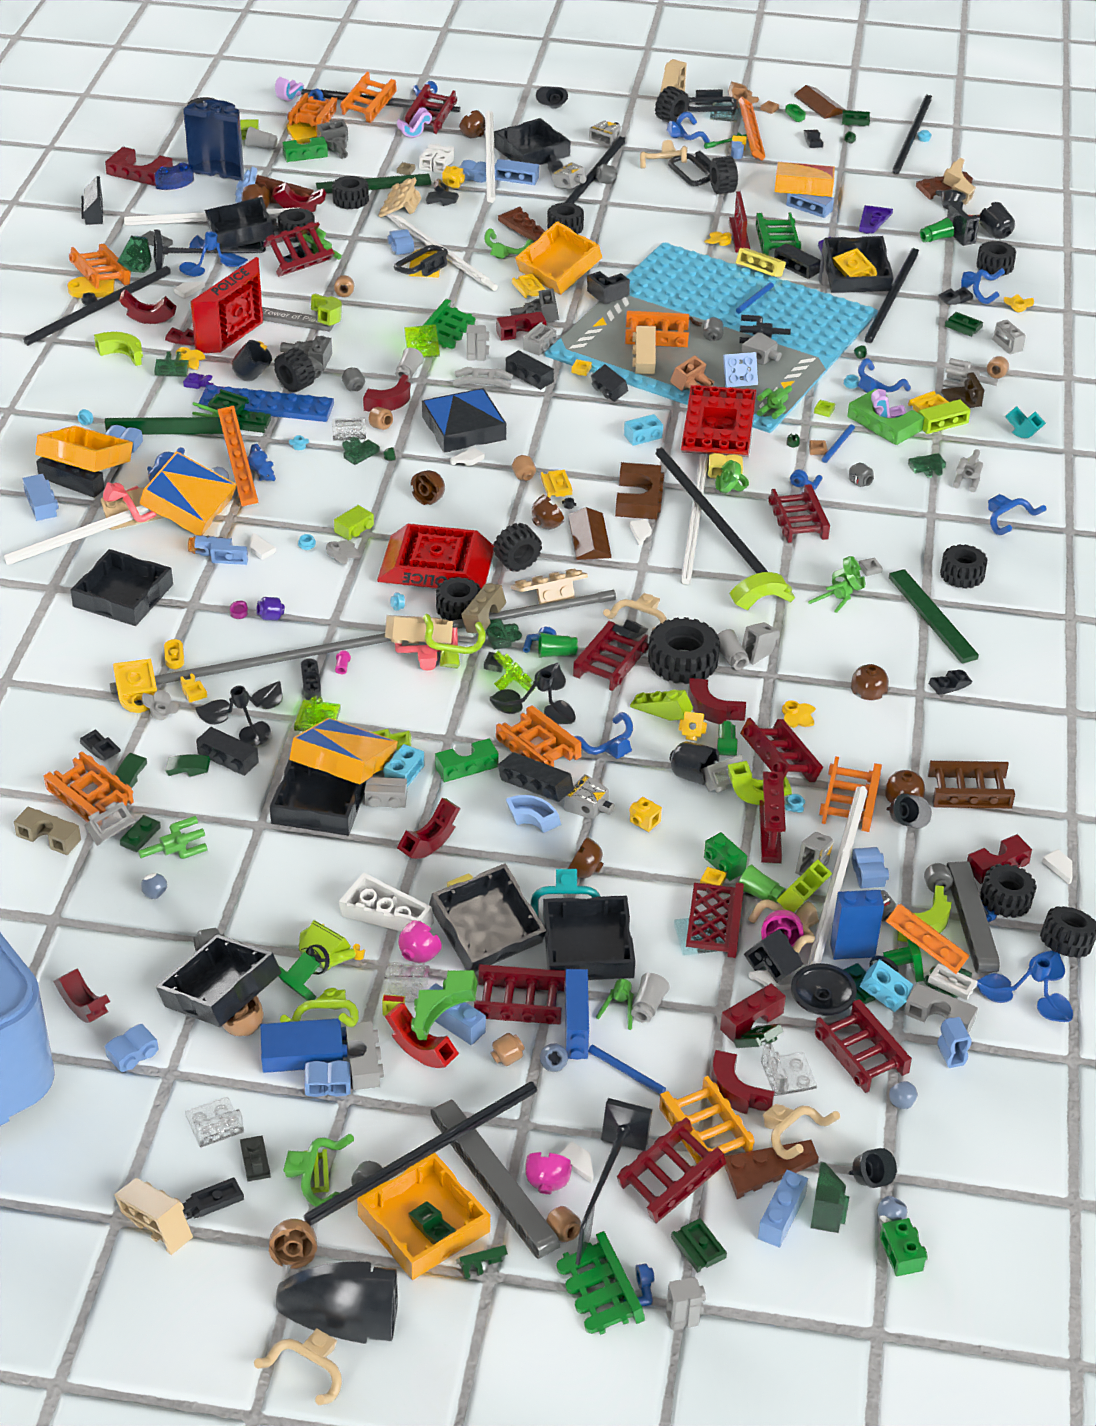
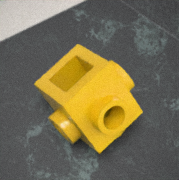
(453, 176)
(693, 718)
(645, 814)

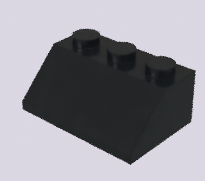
(92, 203)

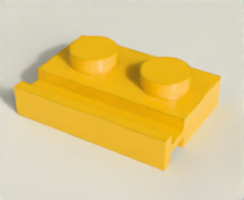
(528, 285)
(926, 400)
(556, 483)

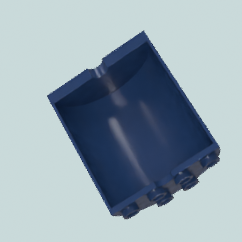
(214, 139)

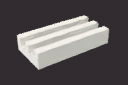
(951, 983)

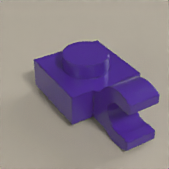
(196, 380)

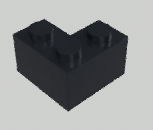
(608, 288)
(774, 954)

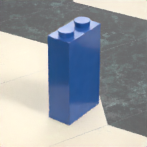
(856, 924)
(576, 1013)
(293, 1044)

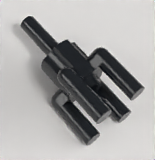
(760, 327)

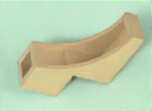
(955, 179)

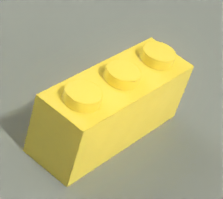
(760, 262)

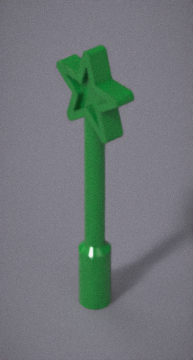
(713, 144)

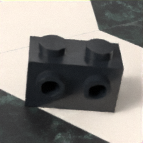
(609, 383)

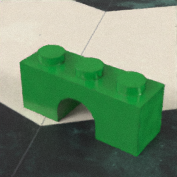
(297, 152)
(453, 766)

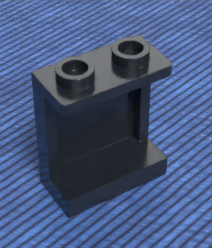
(964, 225)

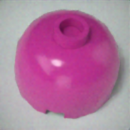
(786, 921)
(418, 943)
(549, 1172)

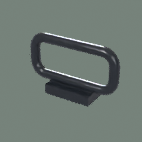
(708, 97)
(700, 161)
(429, 265)

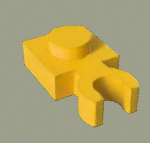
(193, 690)

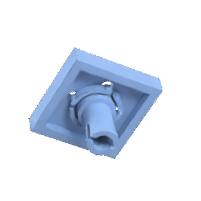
(249, 179)
(734, 370)

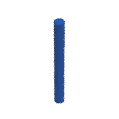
(756, 296)
(838, 443)
(626, 1069)

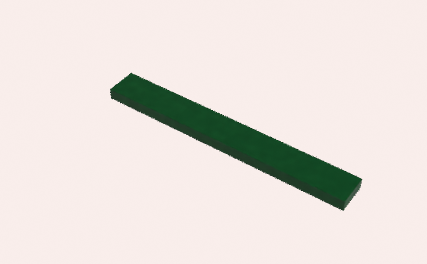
(382, 182)
(170, 425)
(933, 616)

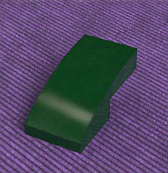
(190, 763)
(130, 768)
(430, 1222)

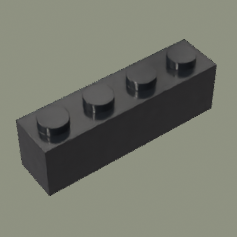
(71, 477)
(536, 776)

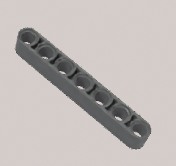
(973, 918)

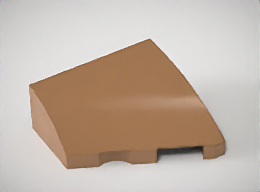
(739, 90)

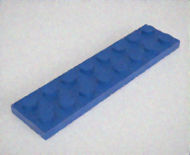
(278, 404)

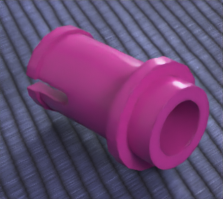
(342, 658)

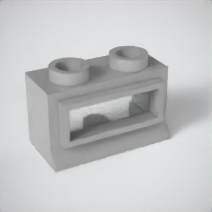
(1009, 337)
(539, 339)
(717, 776)
(109, 823)

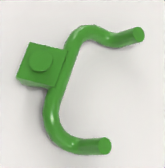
(500, 250)
(303, 1163)

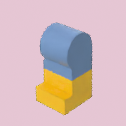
(738, 146)

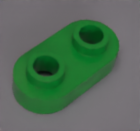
(795, 112)

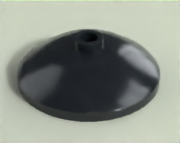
(823, 989)

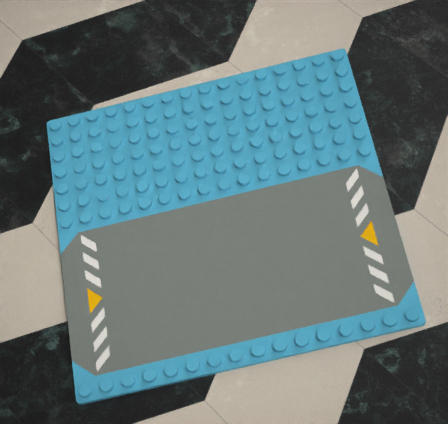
(707, 288)

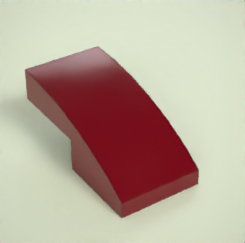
(179, 337)

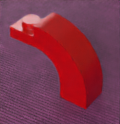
(433, 1052)

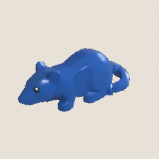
(160, 461)
(258, 463)

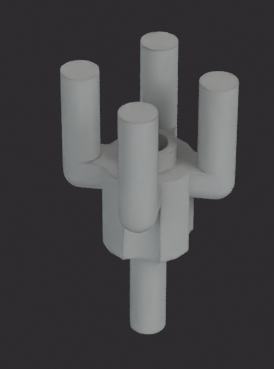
(959, 374)
(969, 468)

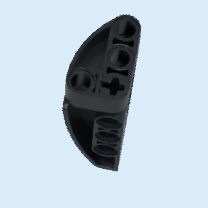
(342, 1300)

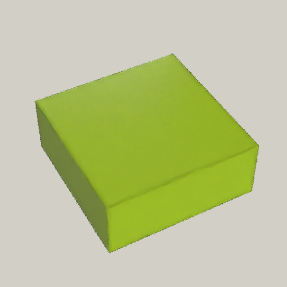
(824, 408)

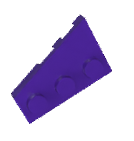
(873, 218)

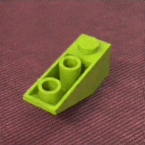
(666, 705)

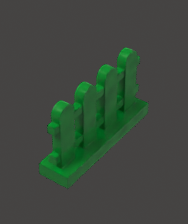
(444, 317)
(610, 1293)

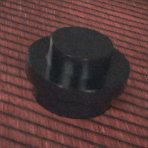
(88, 298)

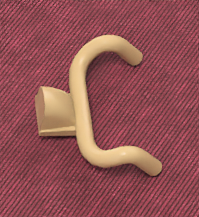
(668, 151)
(646, 603)
(806, 913)
(781, 1117)
(315, 1349)

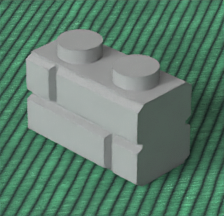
(476, 342)
(386, 792)
(684, 1303)

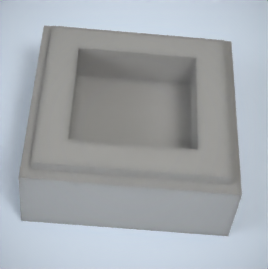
(870, 566)

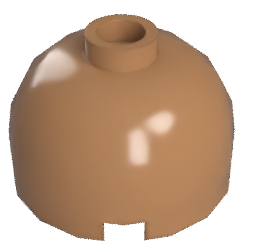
(246, 1020)
(293, 1243)

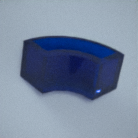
(174, 177)

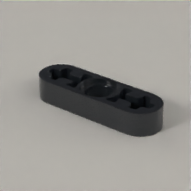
(307, 685)

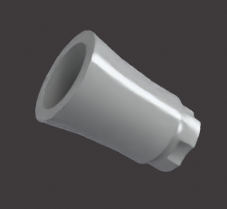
(260, 139)
(409, 362)
(732, 649)
(649, 996)

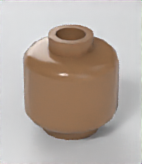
(344, 286)
(998, 367)
(380, 418)
(524, 467)
(507, 1049)
(564, 1223)

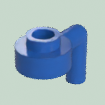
(432, 86)
(317, 94)
(803, 479)
(534, 637)
(644, 1278)

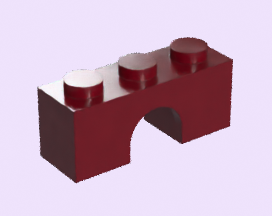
(508, 326)
(1011, 851)
(764, 1003)

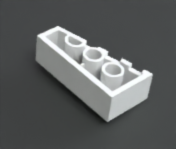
(383, 905)

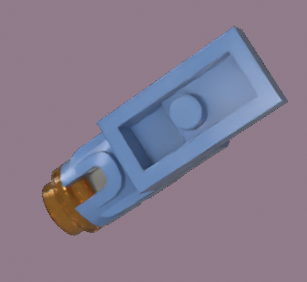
(219, 549)

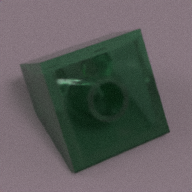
(136, 255)
(830, 1201)

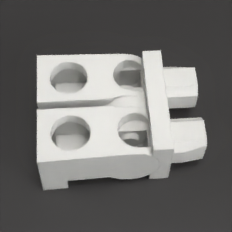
(436, 158)

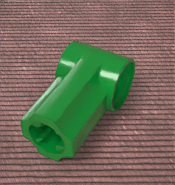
(727, 739)

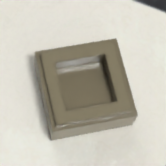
(406, 168)

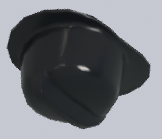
(552, 96)
(950, 196)
(910, 811)
(874, 1168)

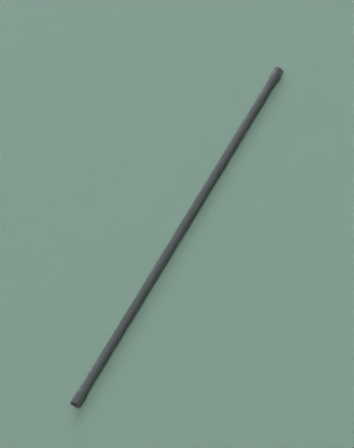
(600, 597)

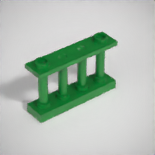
(766, 239)

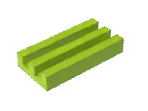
(317, 1189)

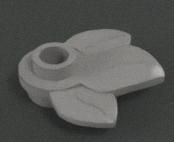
(342, 550)
(160, 704)

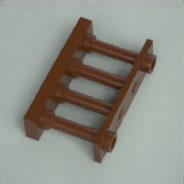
(971, 797)

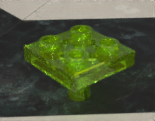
(421, 335)
(513, 673)
(314, 712)

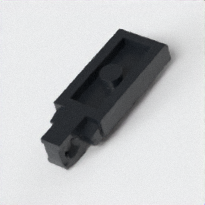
(554, 164)
(213, 1199)

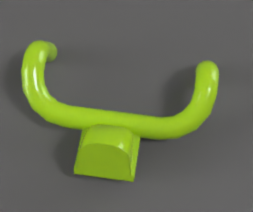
(450, 653)
(330, 999)

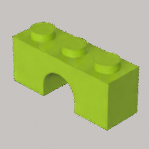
(804, 886)

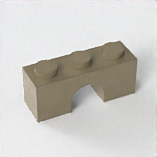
(489, 599)
(62, 834)

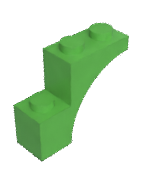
(430, 1004)

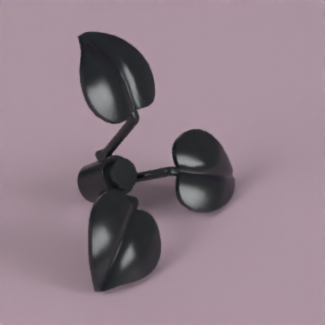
(546, 679)
(255, 734)

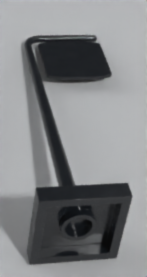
(160, 250)
(624, 1126)

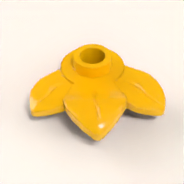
(721, 238)
(1018, 304)
(192, 356)
(798, 714)

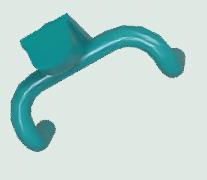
(565, 884)

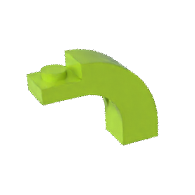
(328, 308)
(119, 342)
(758, 586)
(748, 788)
(937, 916)

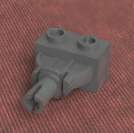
(335, 135)
(545, 303)
(319, 348)

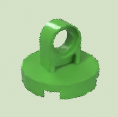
(729, 478)
(850, 573)

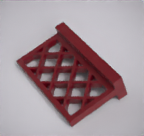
(738, 225)
(732, 922)

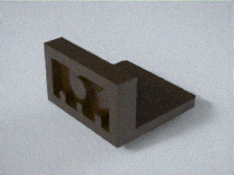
(970, 394)

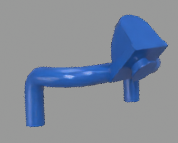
(676, 130)
(971, 278)
(868, 383)
(1001, 504)
(617, 746)

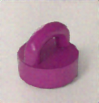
(238, 609)

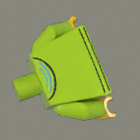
(335, 944)

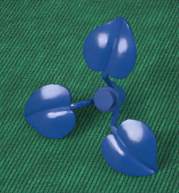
(209, 243)
(1042, 967)

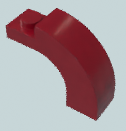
(288, 199)
(147, 313)
(390, 398)
(713, 708)
(433, 835)
(80, 998)
(732, 1088)

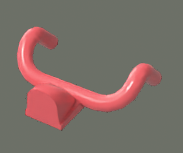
(116, 491)
(426, 655)

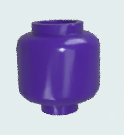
(270, 608)

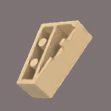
(674, 75)
(644, 349)
(413, 629)
(156, 1212)

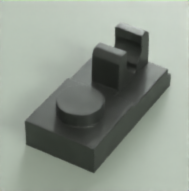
(255, 1158)

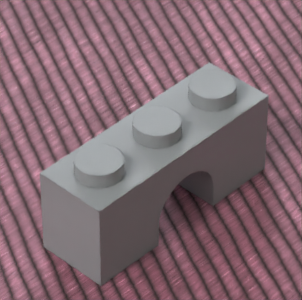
(926, 1001)
(364, 1069)

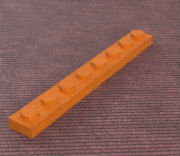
(752, 130)
(237, 456)

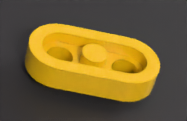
(174, 654)

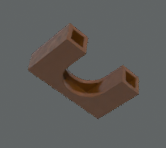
(645, 504)

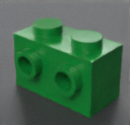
(725, 856)
(903, 1247)

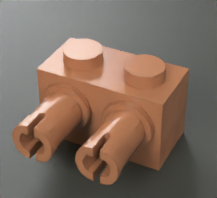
(690, 373)

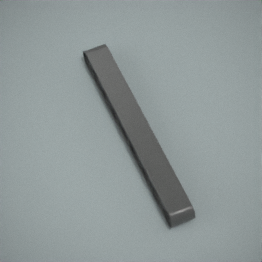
(498, 1183)

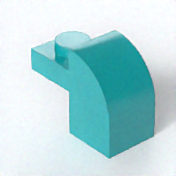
(1024, 426)

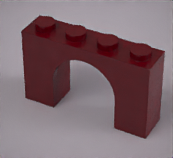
(122, 166)

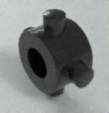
(569, 503)

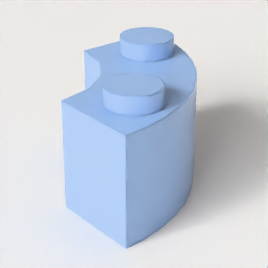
(533, 811)

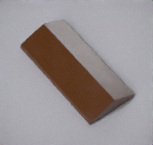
(819, 102)
(589, 534)

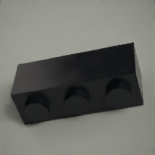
(798, 260)
(529, 369)
(227, 751)

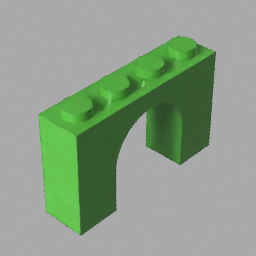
(892, 429)

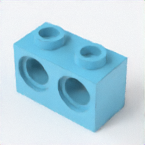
(643, 429)
(405, 764)
(886, 985)

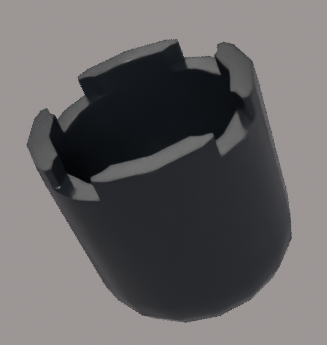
(997, 221)
(251, 361)
(690, 758)

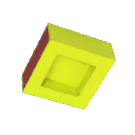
(390, 1002)

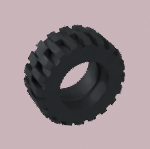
(683, 634)

